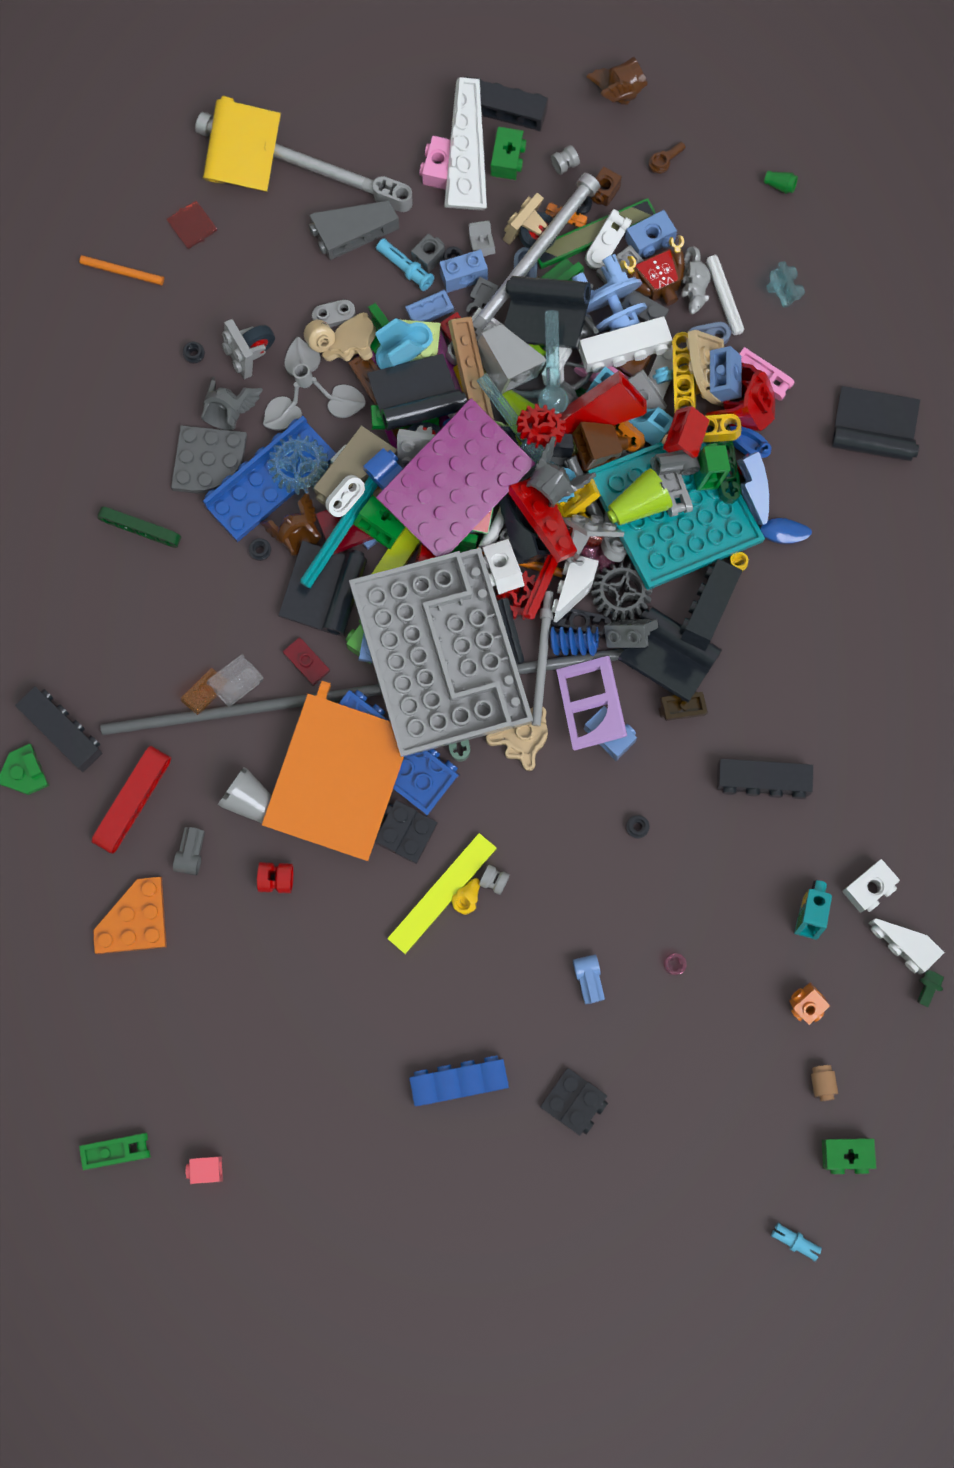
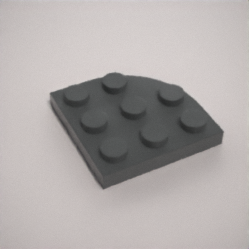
(206, 458)

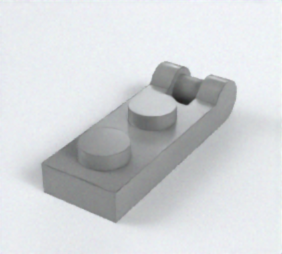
(677, 489)

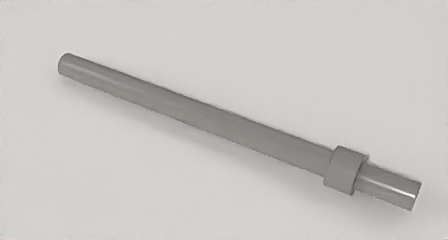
(546, 616)

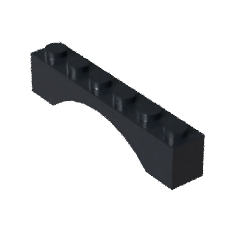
(523, 538)

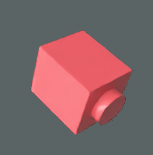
(204, 1170)

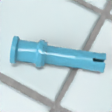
(412, 269)

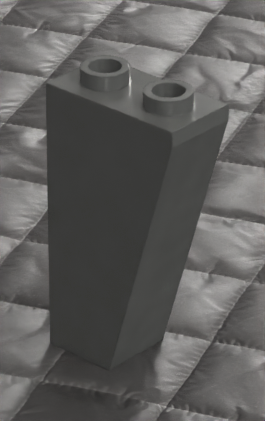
(352, 227)

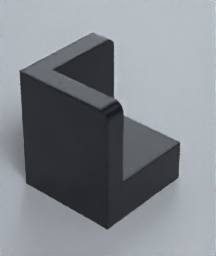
(565, 447)

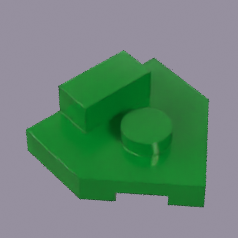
(23, 771)

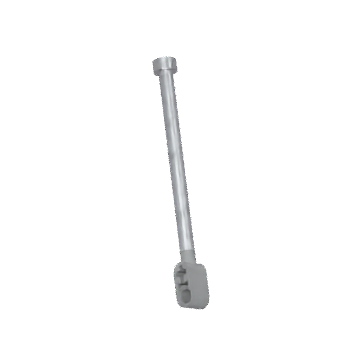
(382, 187)
(587, 187)

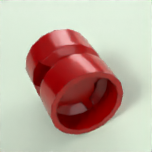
(283, 877)

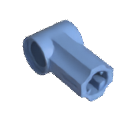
(588, 972)

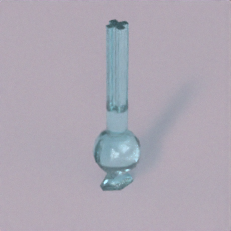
(553, 394)
(510, 416)

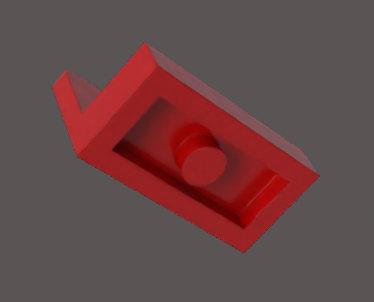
(686, 431)

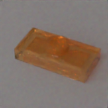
(200, 694)

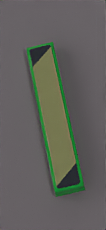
(582, 238)

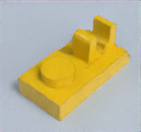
(582, 499)

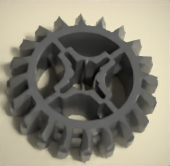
(613, 589)

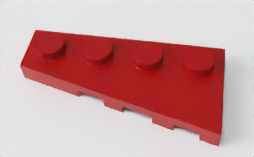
(544, 519)

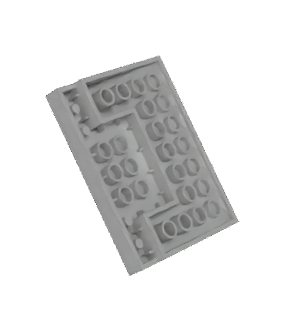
(440, 651)

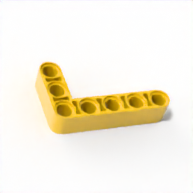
(688, 397)

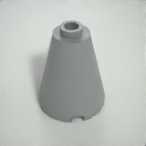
(246, 797)

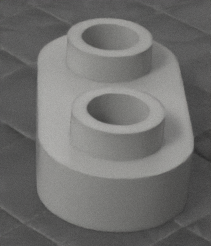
(334, 315)
(613, 548)

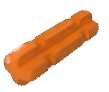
(579, 221)

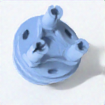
(616, 288)

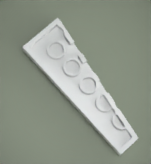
(466, 157)

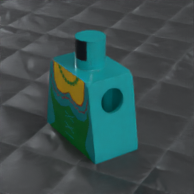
(814, 911)

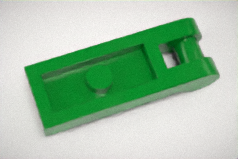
(113, 1151)

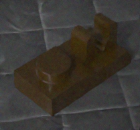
(677, 708)

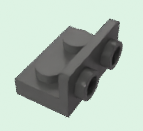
(629, 633)

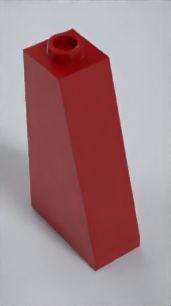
(607, 403)

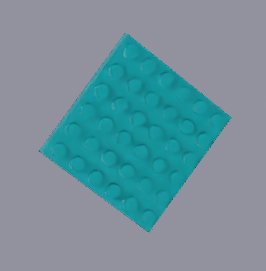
(680, 544)

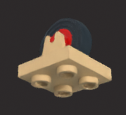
(528, 223)

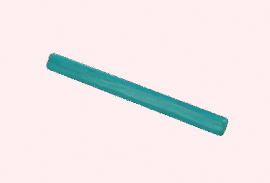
(337, 536)

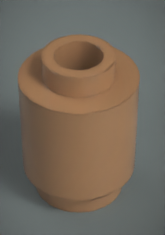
(824, 1082)

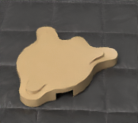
(352, 338)
(522, 741)

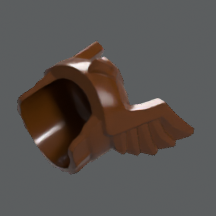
(620, 82)
(296, 527)

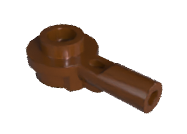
(660, 161)

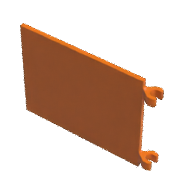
(335, 777)

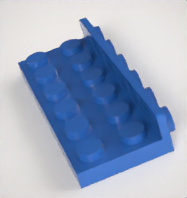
(250, 492)
(422, 775)

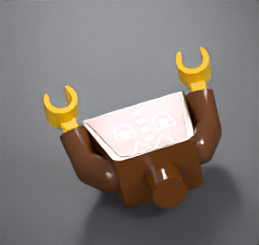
(660, 273)

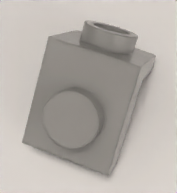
(481, 237)

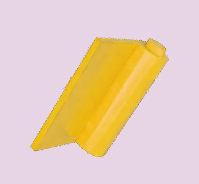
(241, 144)

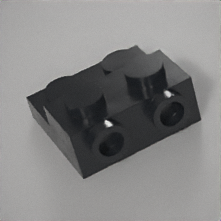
(405, 831)
(575, 1102)

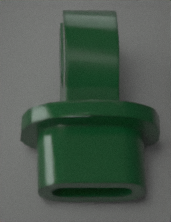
(932, 982)

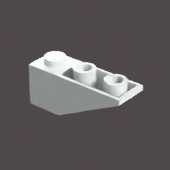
(575, 587)
(914, 947)

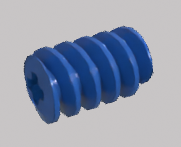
(574, 641)

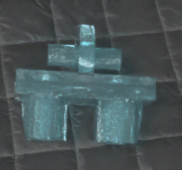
(783, 284)

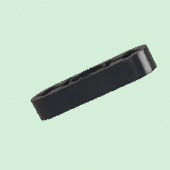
(587, 616)

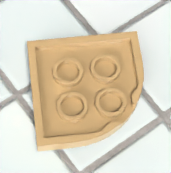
(699, 346)

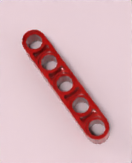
(131, 799)

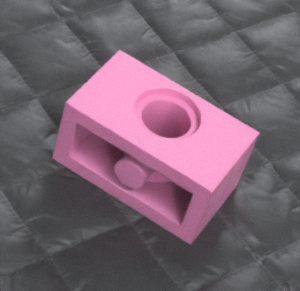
(432, 173)

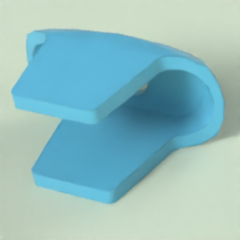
(401, 342)

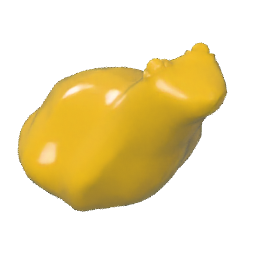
(466, 898)

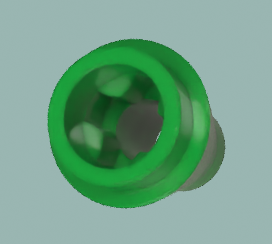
(782, 181)

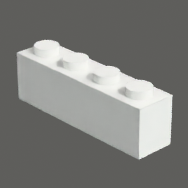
(625, 345)

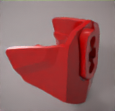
(758, 405)

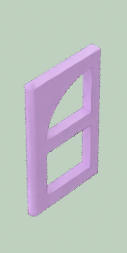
(613, 724)

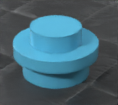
(663, 375)

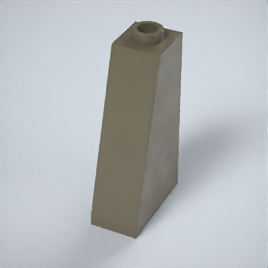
(350, 461)

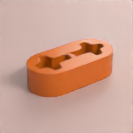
(629, 431)

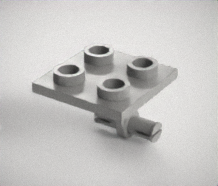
(587, 527)

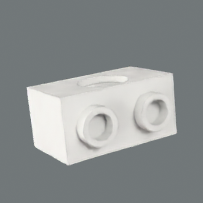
(503, 566)
(878, 874)

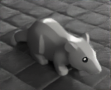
(696, 280)

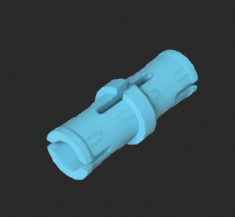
(796, 1242)

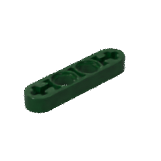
(735, 486)
(139, 527)

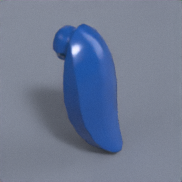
(751, 442)
(785, 531)

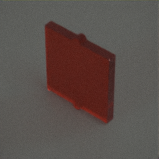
(192, 224)

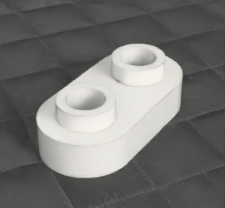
(346, 496)

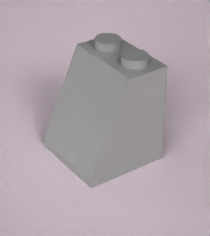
(508, 358)

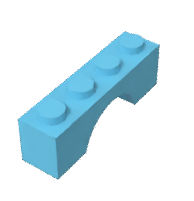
(653, 424)

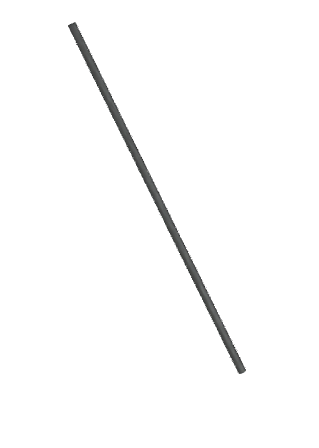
(298, 701)

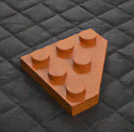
(134, 921)

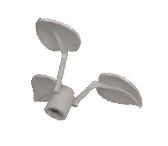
(300, 363)

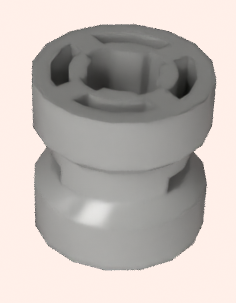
(565, 159)
(489, 878)

